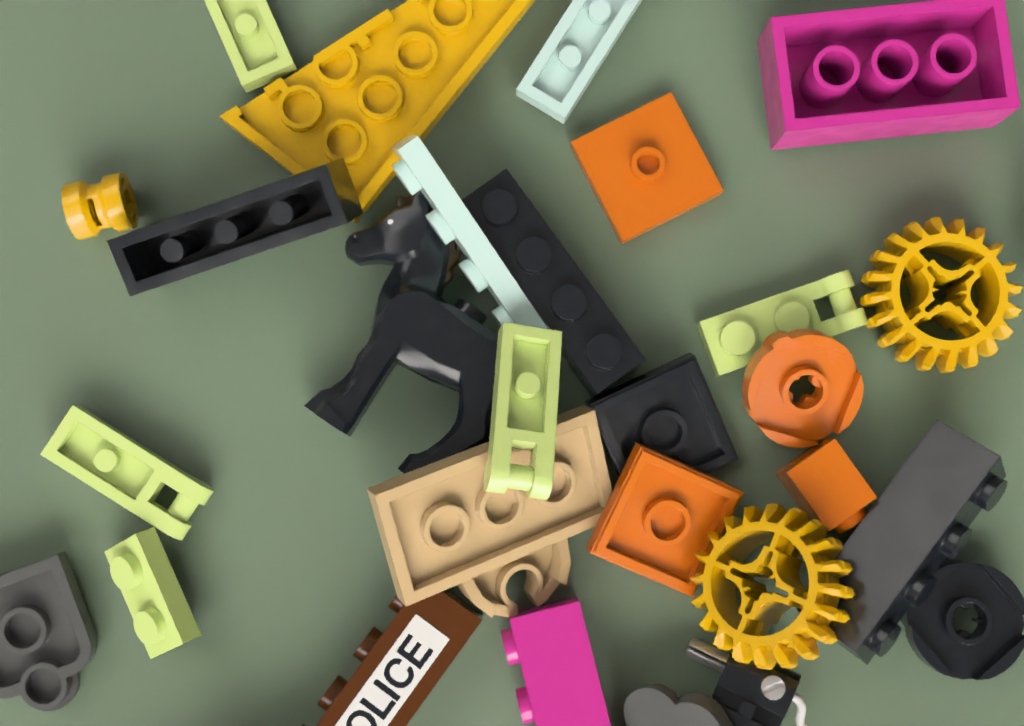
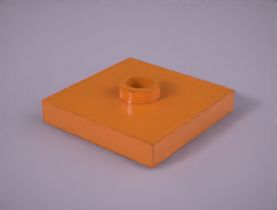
(646, 168)
(662, 518)

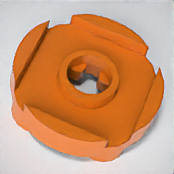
(815, 416)

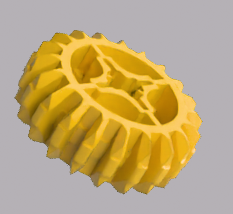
(974, 326)
(747, 627)

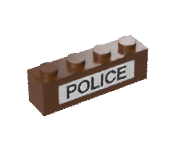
(401, 663)

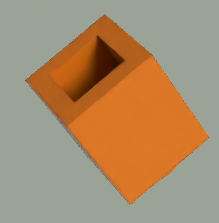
(827, 486)

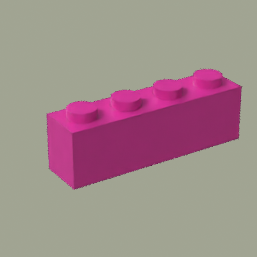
(556, 666)

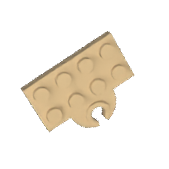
(450, 532)

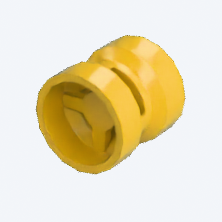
(99, 205)

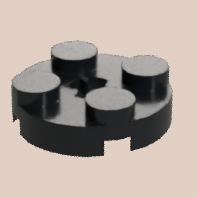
(1000, 622)

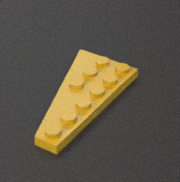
(376, 88)

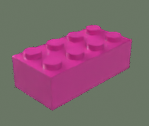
(886, 72)

